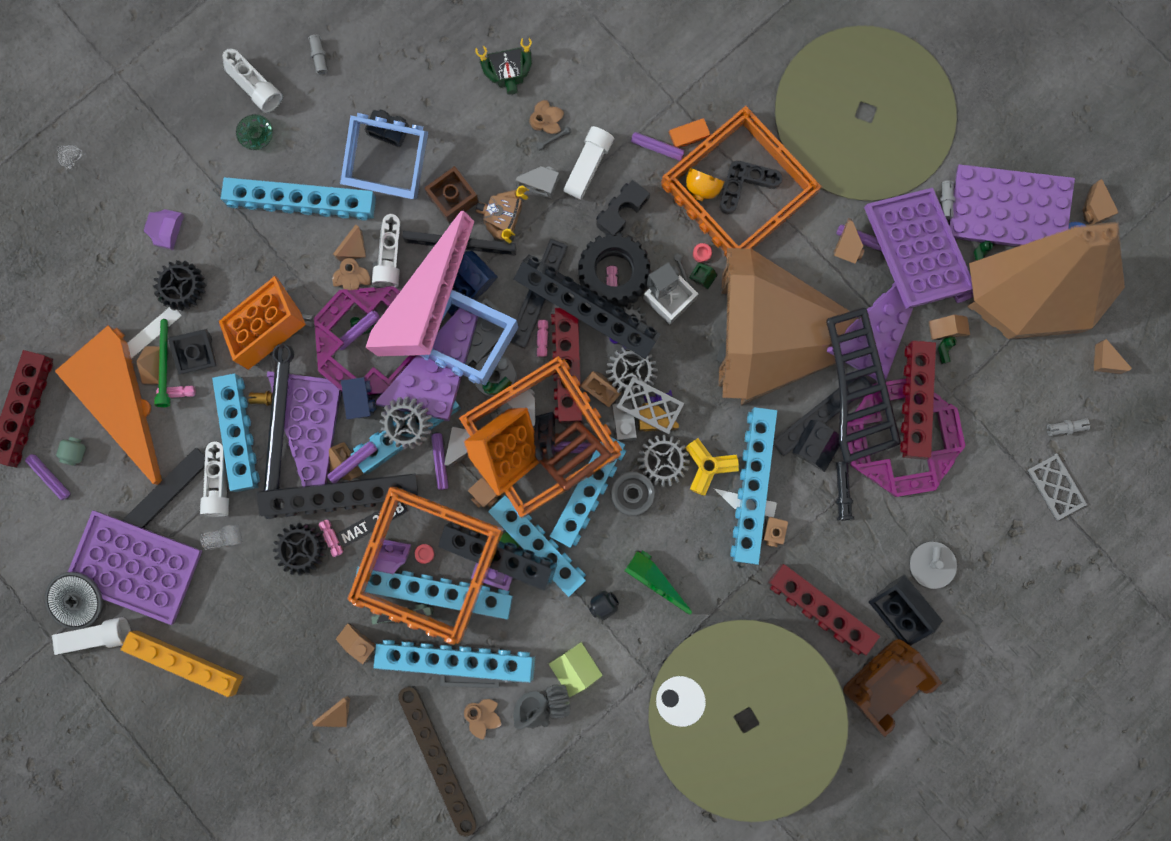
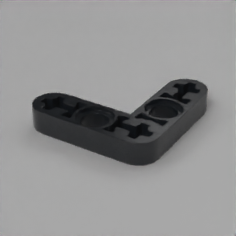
(744, 176)

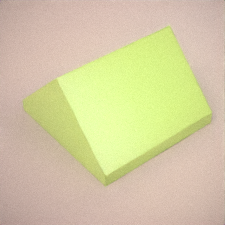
(575, 669)

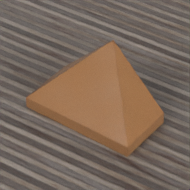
(351, 246)
(149, 365)
(600, 388)
(338, 455)
(335, 716)

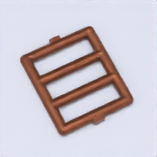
(588, 470)

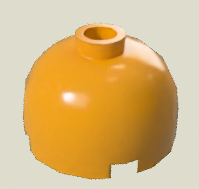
(703, 185)

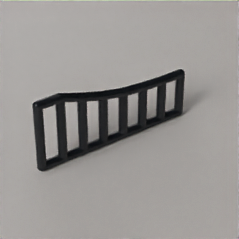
(844, 378)

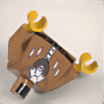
(503, 213)

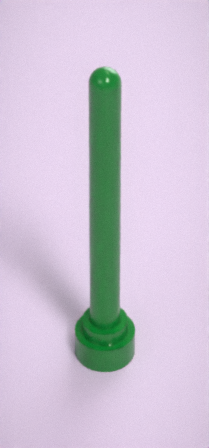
(162, 398)

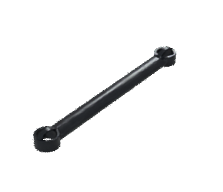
(277, 418)

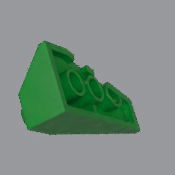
(649, 574)

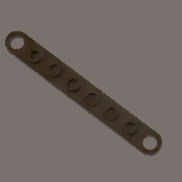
(437, 761)

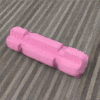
(612, 279)
(542, 338)
(180, 391)
(331, 538)

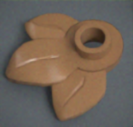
(549, 117)
(351, 279)
(485, 718)

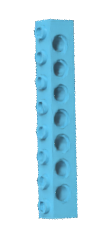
(233, 188)
(768, 419)
(385, 588)
(385, 660)

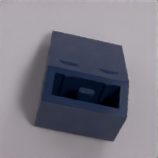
(472, 278)

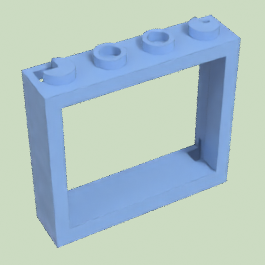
(350, 151)
(508, 323)

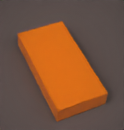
(689, 133)

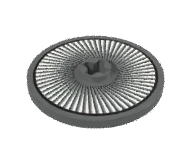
(67, 612)

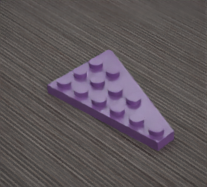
(888, 324)
(428, 381)
(310, 424)

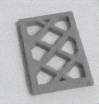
(647, 389)
(1051, 501)

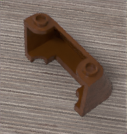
(889, 683)

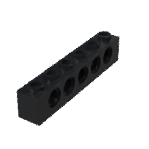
(545, 567)

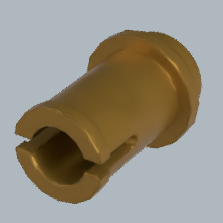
(260, 398)

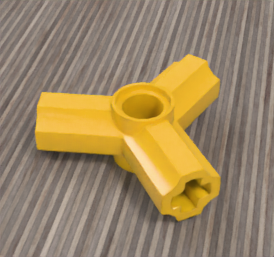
(721, 464)

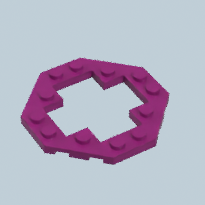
(328, 344)
(940, 461)

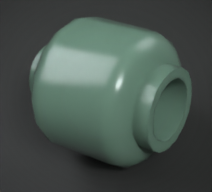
(71, 451)

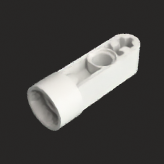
(260, 90)
(596, 145)
(386, 272)
(214, 502)
(110, 633)

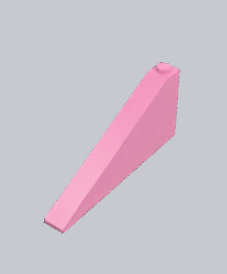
(417, 311)

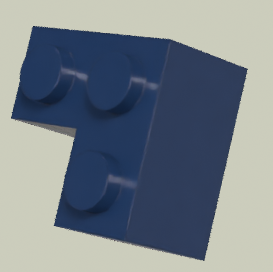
(357, 398)

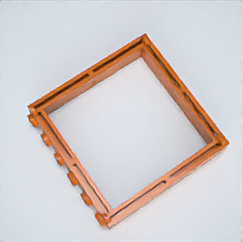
(697, 212)
(581, 399)
(397, 613)

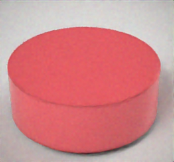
(702, 253)
(424, 553)

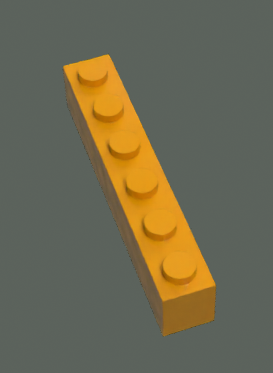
(182, 663)

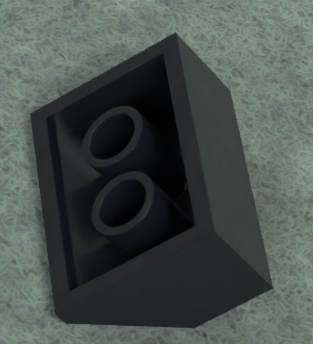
(905, 611)

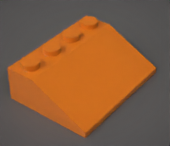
(261, 323)
(504, 449)

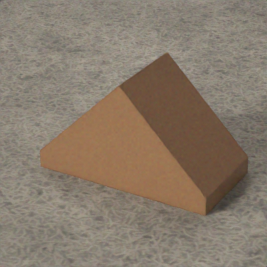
(949, 326)
(1108, 359)

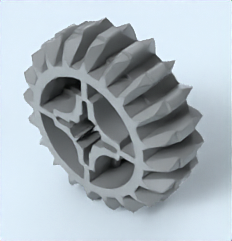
(626, 364)
(393, 414)
(673, 448)

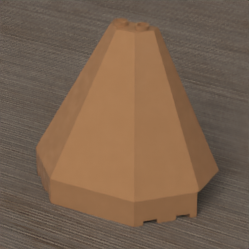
(1050, 283)
(772, 327)

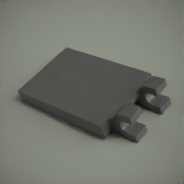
(484, 337)
(463, 681)

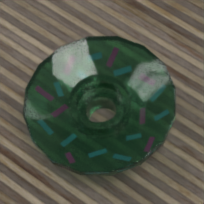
(249, 126)

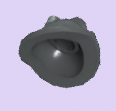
(531, 711)

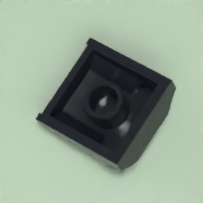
(192, 351)

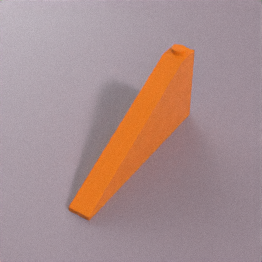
(108, 387)

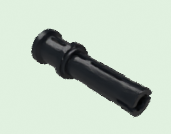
(844, 501)

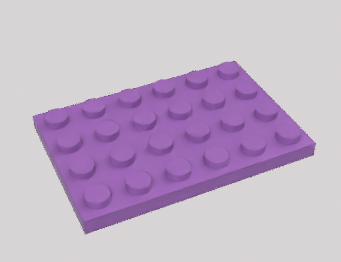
(1009, 205)
(919, 248)
(135, 566)

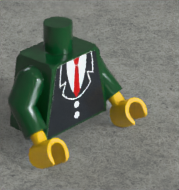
(507, 67)

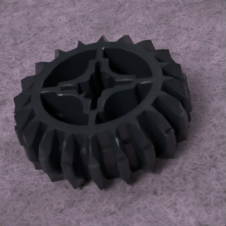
(194, 282)
(286, 541)

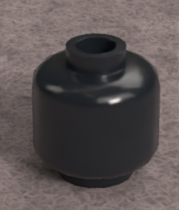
(604, 605)

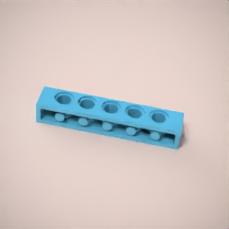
(222, 387)
(386, 452)
(500, 511)
(572, 538)

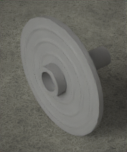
(933, 565)

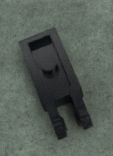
(544, 434)

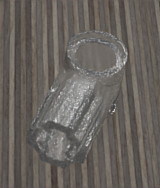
(226, 536)

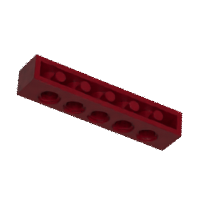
(561, 317)
(926, 352)
(16, 399)
(866, 637)

